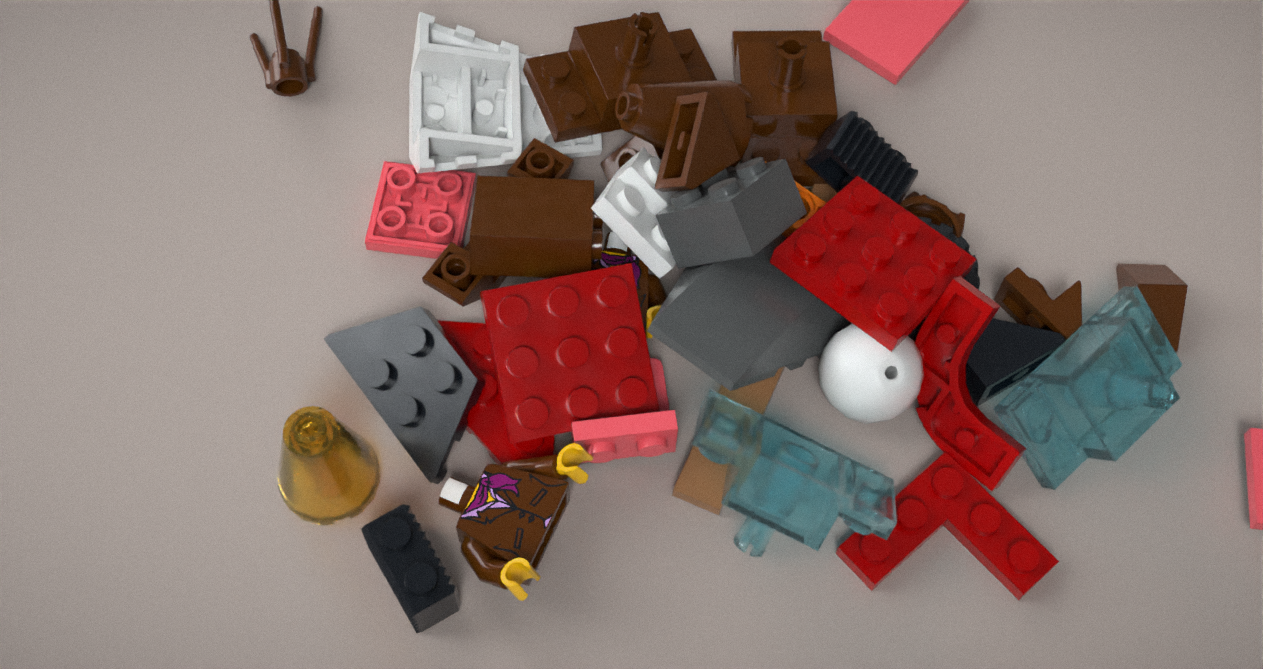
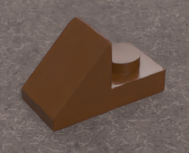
(1031, 306)

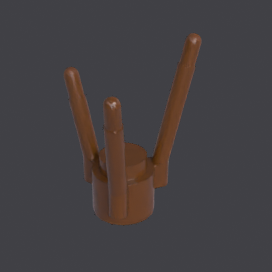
(287, 71)

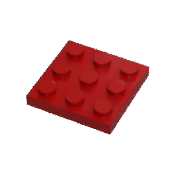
(872, 262)
(569, 351)

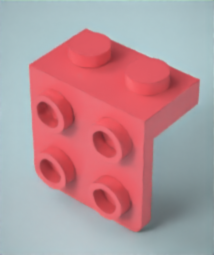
(631, 434)

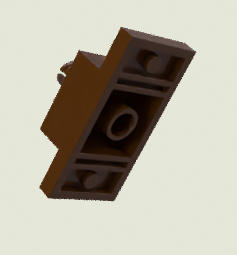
(582, 84)
(789, 92)

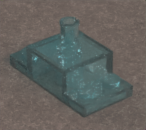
(1094, 391)
(789, 479)

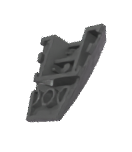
(744, 319)

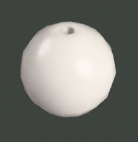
(867, 378)

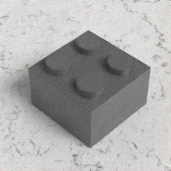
(731, 213)

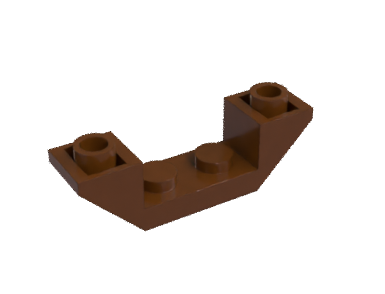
(451, 270)

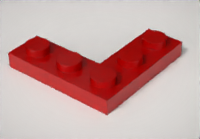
(951, 499)

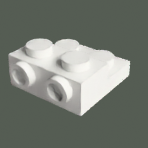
(630, 210)

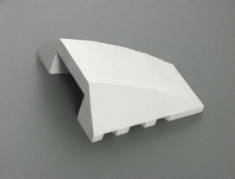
(474, 103)

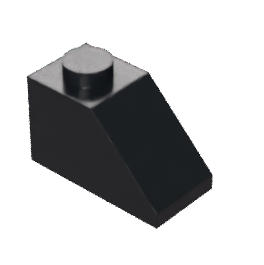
(1006, 356)

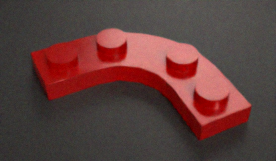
(944, 398)

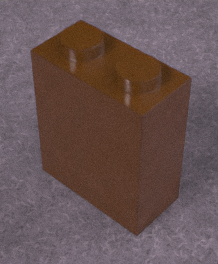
(533, 227)

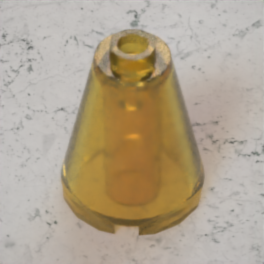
(325, 467)

